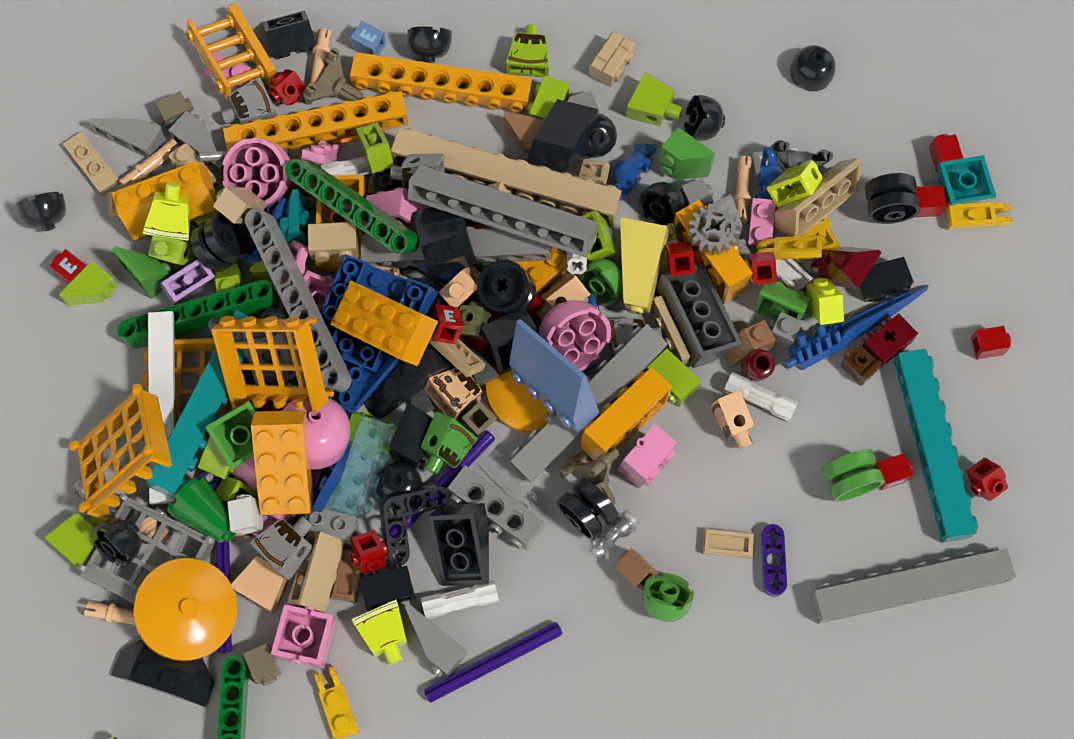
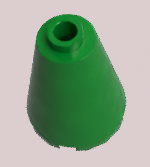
(202, 510)

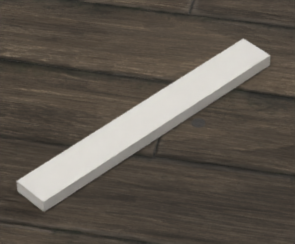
(162, 378)

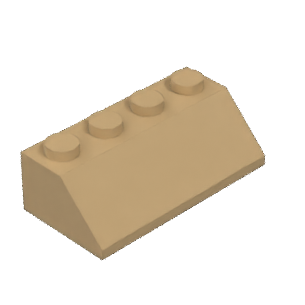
(837, 187)

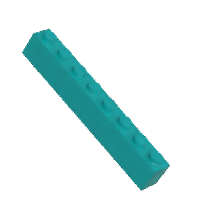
(190, 429)
(934, 446)

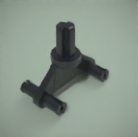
(792, 157)

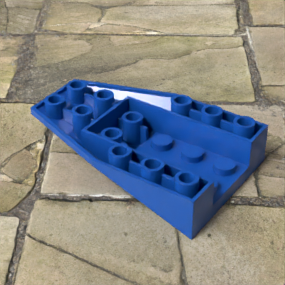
(363, 361)

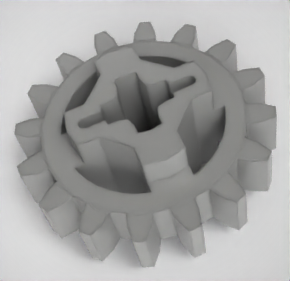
(717, 220)

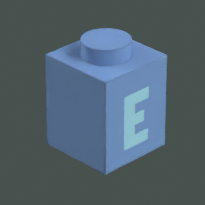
(367, 39)

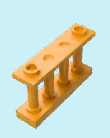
(244, 36)

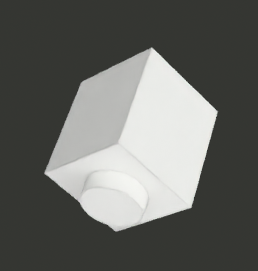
(245, 515)

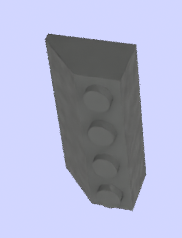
(699, 315)

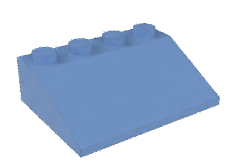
(551, 378)

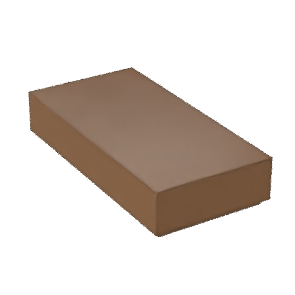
(347, 581)

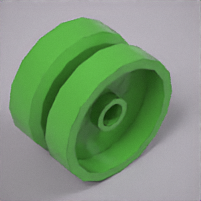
(852, 475)

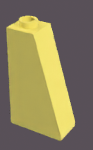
(641, 262)

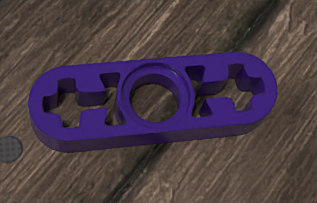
(768, 578)

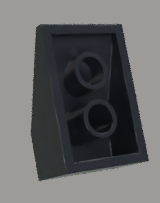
(563, 137)
(444, 241)
(461, 543)

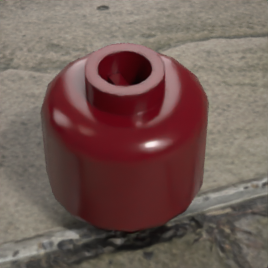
(758, 365)

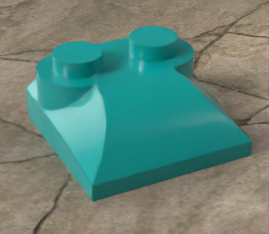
(966, 180)
(298, 215)

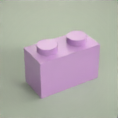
(187, 282)

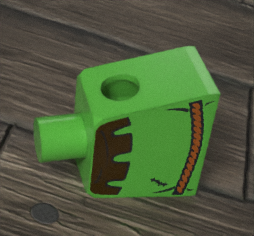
(446, 442)

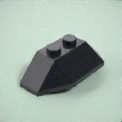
(406, 381)
(179, 679)

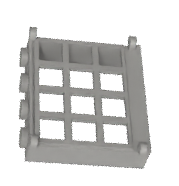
(126, 588)

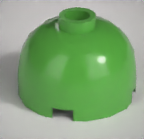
(603, 280)
(667, 597)

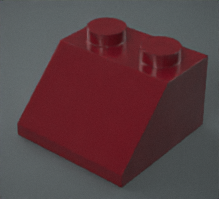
(845, 265)

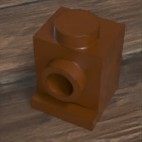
(859, 371)

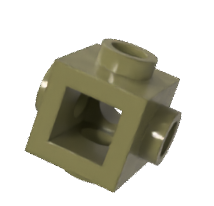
(473, 318)

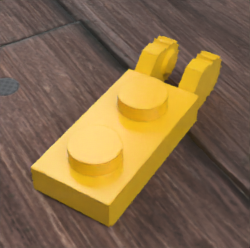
(978, 215)
(793, 247)
(337, 706)

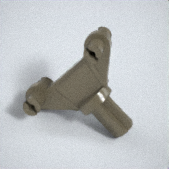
(331, 82)
(595, 472)

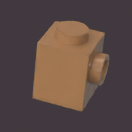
(635, 568)

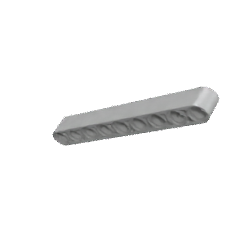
(265, 228)

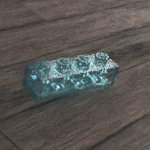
(363, 465)

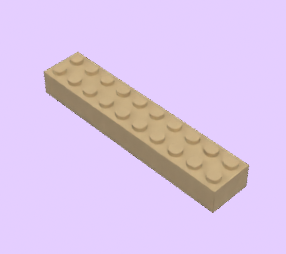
(518, 176)

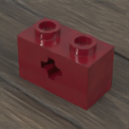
(900, 335)

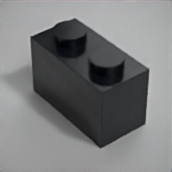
(886, 279)
(386, 586)

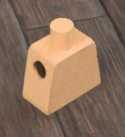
(566, 288)
(261, 584)

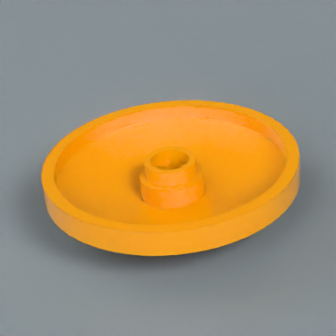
(515, 405)
(185, 609)

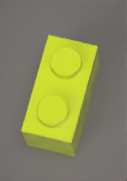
(825, 301)

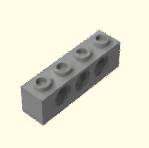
(470, 481)

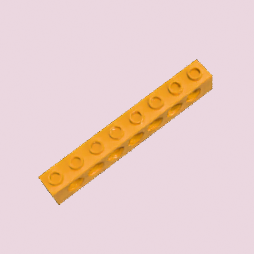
(454, 77)
(325, 115)

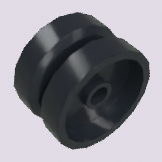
(892, 198)
(220, 242)
(495, 280)
(587, 508)

